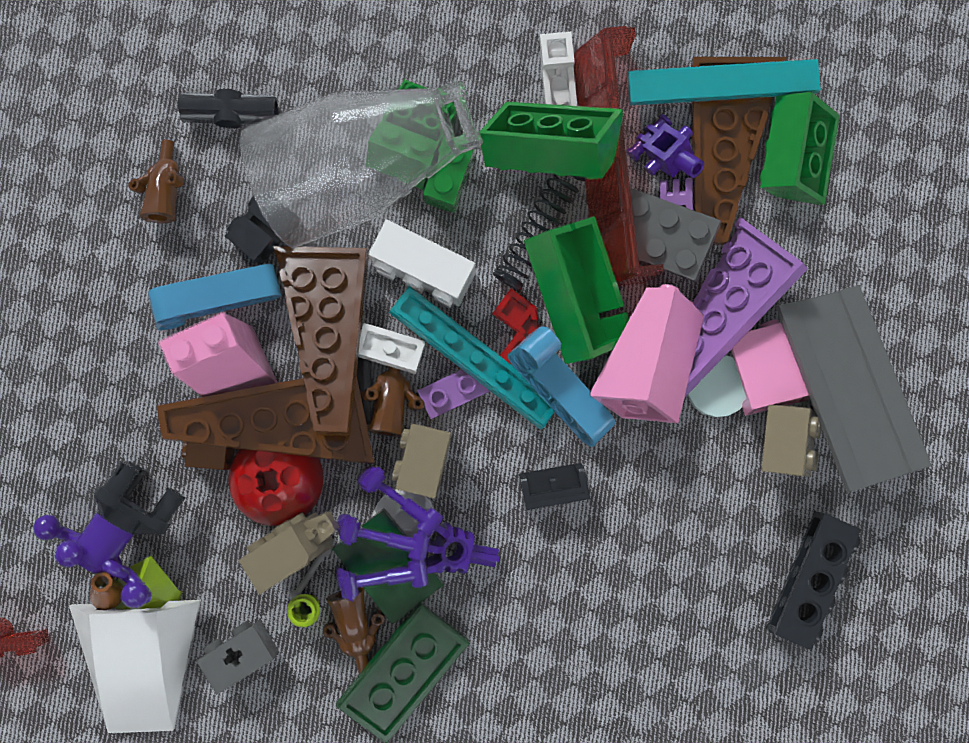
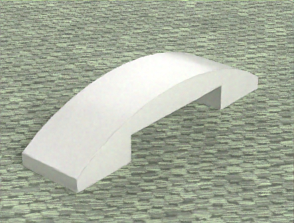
(557, 68)

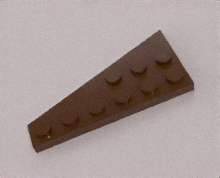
(726, 141)
(264, 420)

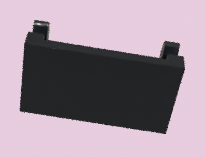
(554, 486)

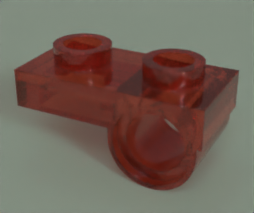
(21, 642)

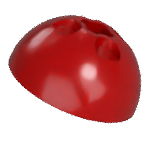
(296, 482)

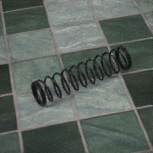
(505, 277)

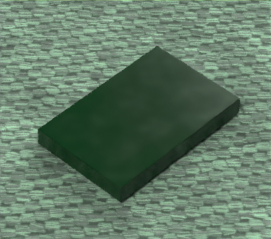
(373, 556)

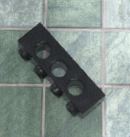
(797, 587)

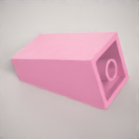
(218, 356)
(652, 358)

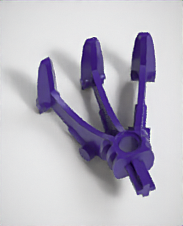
(417, 569)

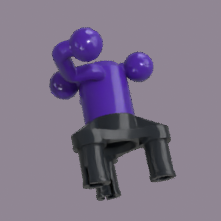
(111, 531)

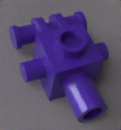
(666, 149)

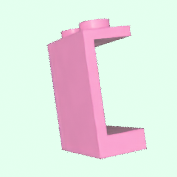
(768, 369)

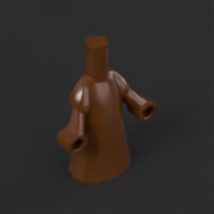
(161, 188)
(390, 395)
(355, 636)

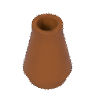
(105, 591)

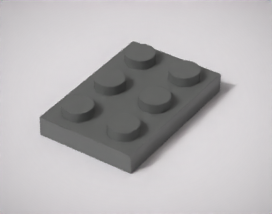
(672, 235)

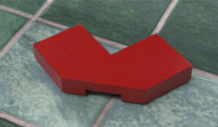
(519, 316)

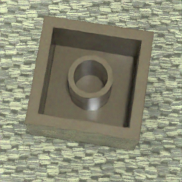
(791, 441)
(422, 461)

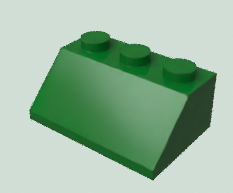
(800, 148)

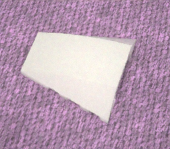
(137, 661)

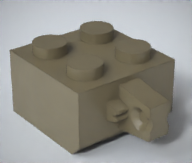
(288, 549)

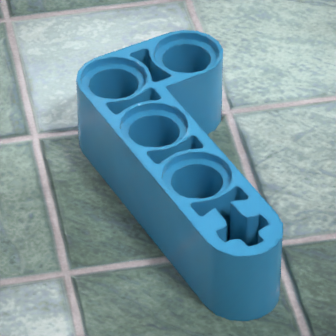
(212, 294)
(559, 387)

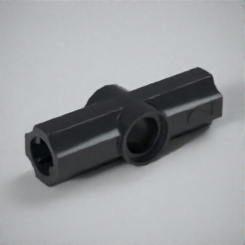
(226, 108)

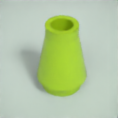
(298, 614)

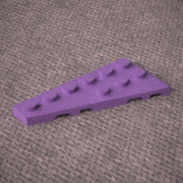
(739, 293)

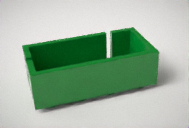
(576, 287)

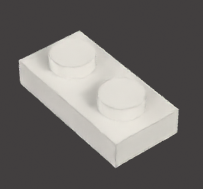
(390, 348)

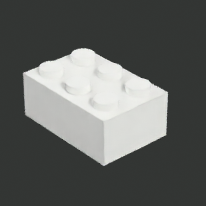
(422, 264)

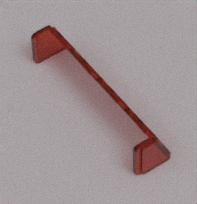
(611, 197)

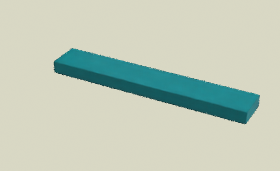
(723, 82)
(471, 355)

